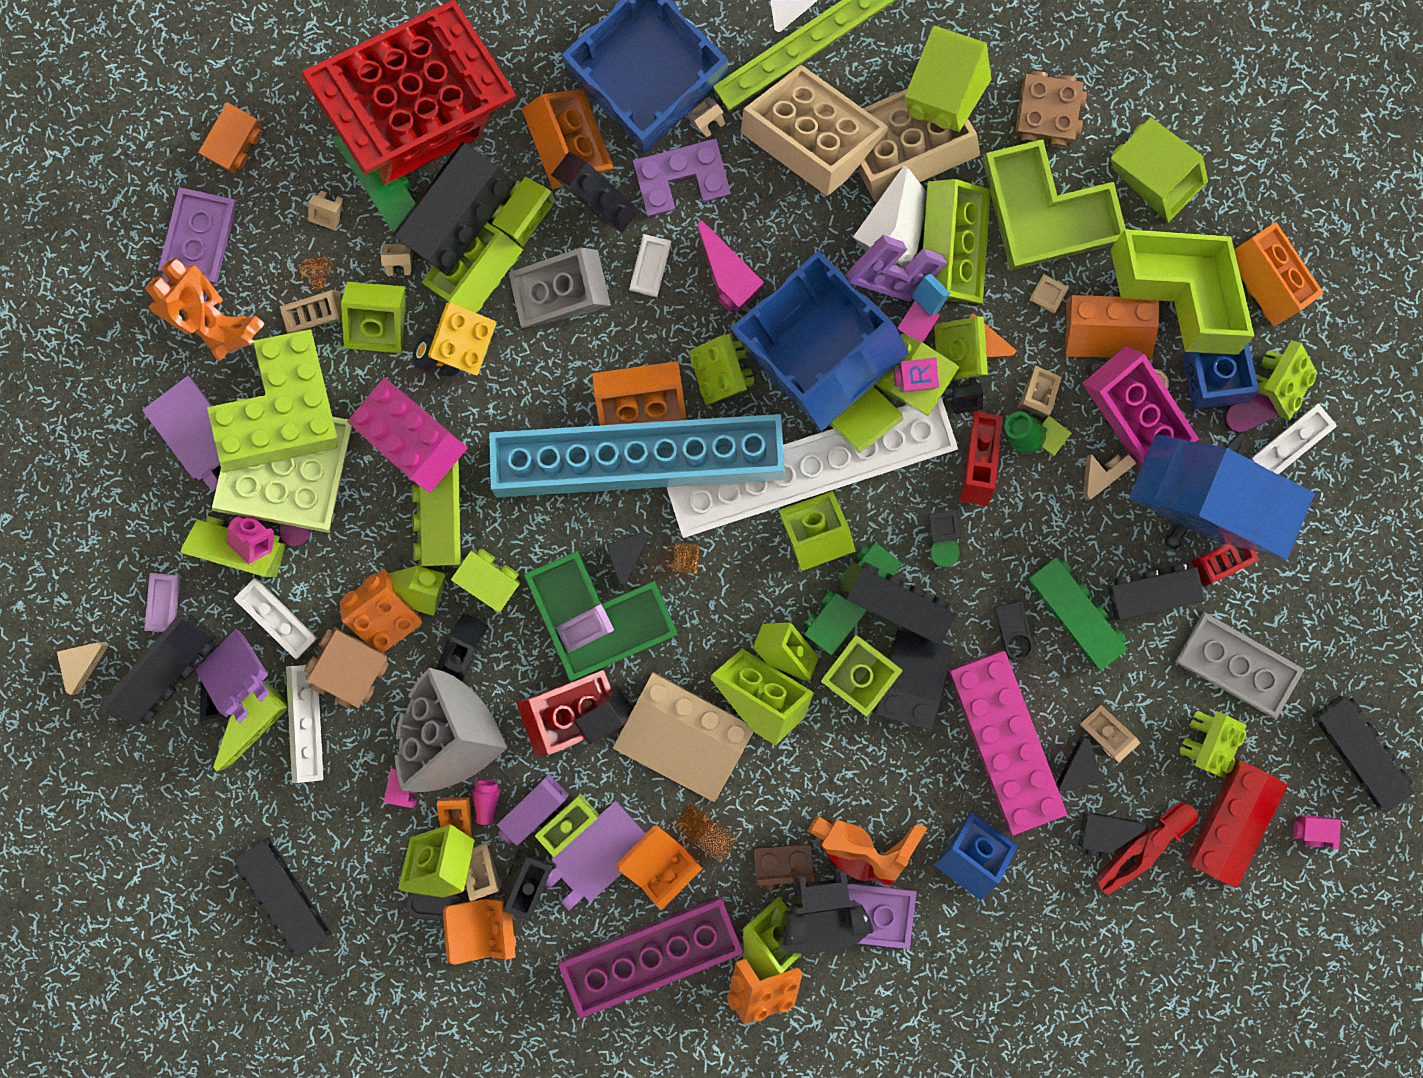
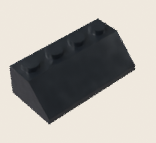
(454, 208)
(160, 670)

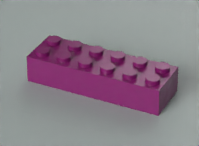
(650, 956)

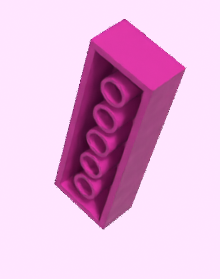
(1007, 742)

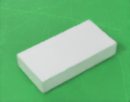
(650, 265)

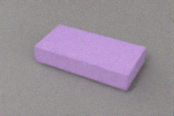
(161, 601)
(584, 628)

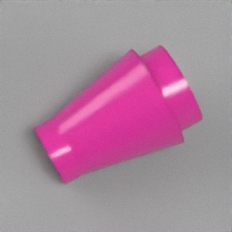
(485, 800)

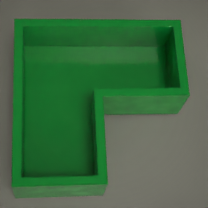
(566, 590)

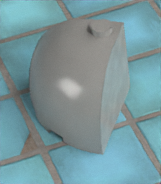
(444, 734)

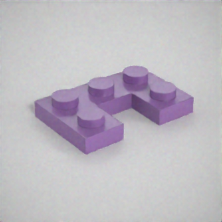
(660, 169)
(878, 273)

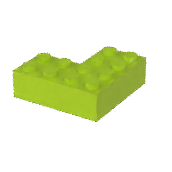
(1036, 221)
(1195, 274)
(288, 419)

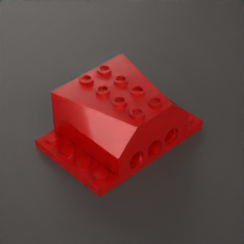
(410, 92)

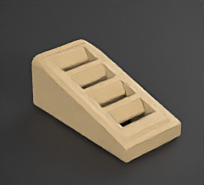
(334, 300)

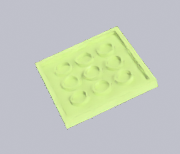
(290, 490)

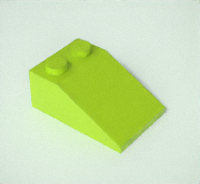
(762, 695)
(242, 735)

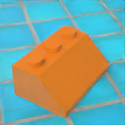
(562, 125)
(1276, 275)
(1108, 323)
(639, 394)

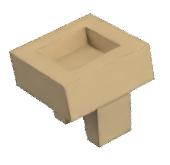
(705, 113)
(325, 211)
(396, 255)

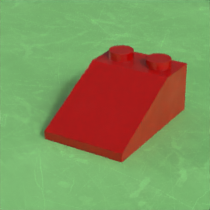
(551, 713)

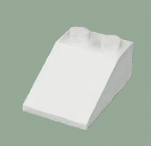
(897, 215)

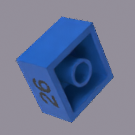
(1220, 378)

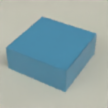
(930, 294)

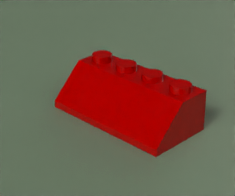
(1236, 823)

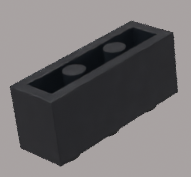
(595, 192)
(1155, 592)

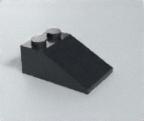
(919, 688)

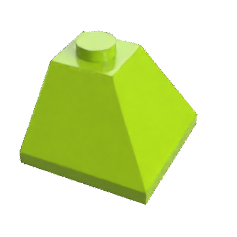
(761, 944)

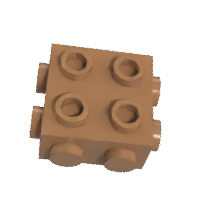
(1050, 109)
(345, 668)

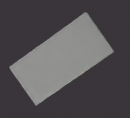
(1239, 665)

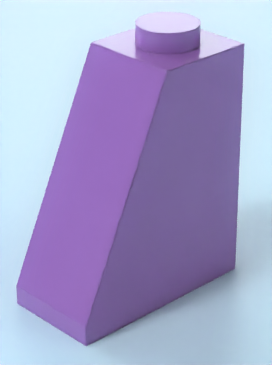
(532, 811)

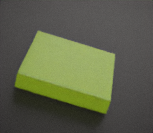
(963, 344)
(867, 419)

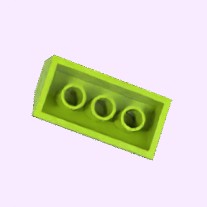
(959, 231)
(438, 522)

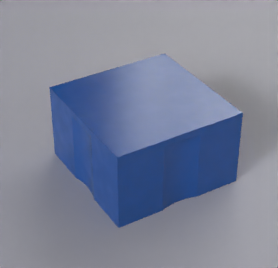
(645, 67)
(820, 340)
(1222, 495)

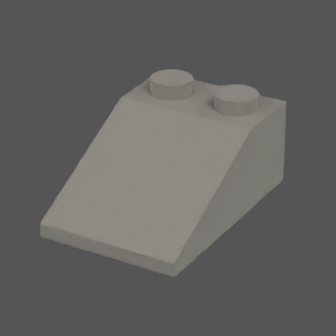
(559, 287)

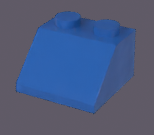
(976, 856)

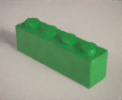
(392, 199)
(1076, 613)
(840, 615)

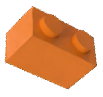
(231, 138)

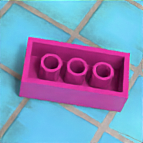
(1136, 403)
(407, 435)

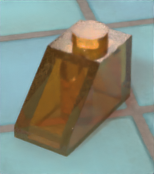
(706, 832)

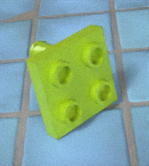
(719, 369)
(1290, 378)
(1220, 744)

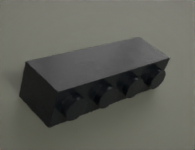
(895, 602)
(1363, 753)
(282, 897)

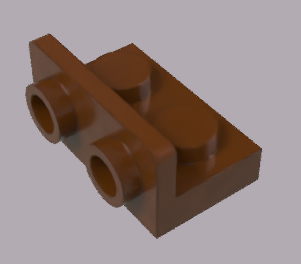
(778, 863)

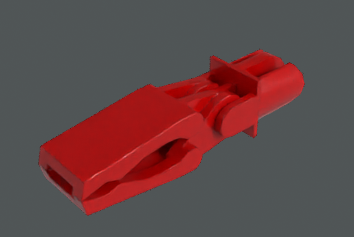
(1147, 846)

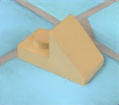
(1098, 479)
(1110, 734)

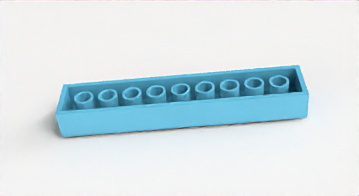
(637, 455)

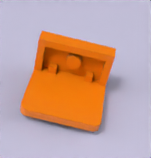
(378, 612)
(659, 866)
(478, 931)
(758, 999)

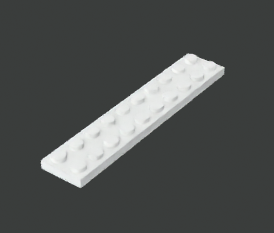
(813, 468)

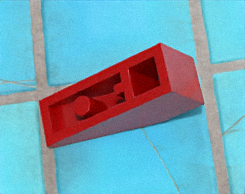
(981, 459)

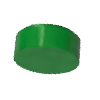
(944, 553)

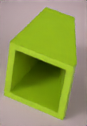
(948, 79)
(1160, 168)

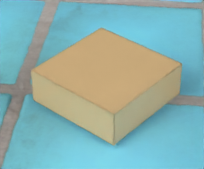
(1048, 293)

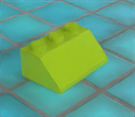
(477, 270)
(209, 542)

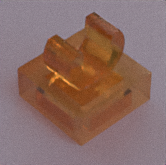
(317, 269)
(684, 559)

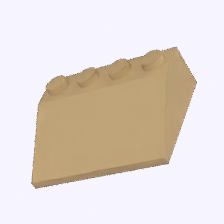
(812, 129)
(912, 144)
(683, 737)

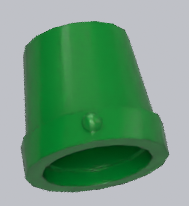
(1025, 432)

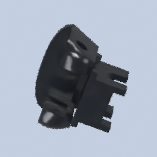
(823, 917)

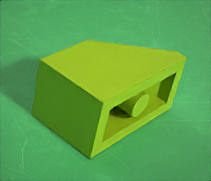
(419, 588)
(786, 650)

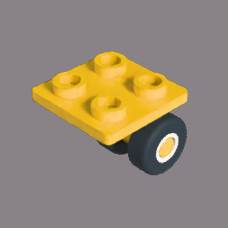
(458, 342)

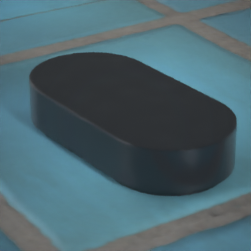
(429, 907)

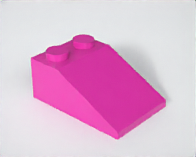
(732, 277)

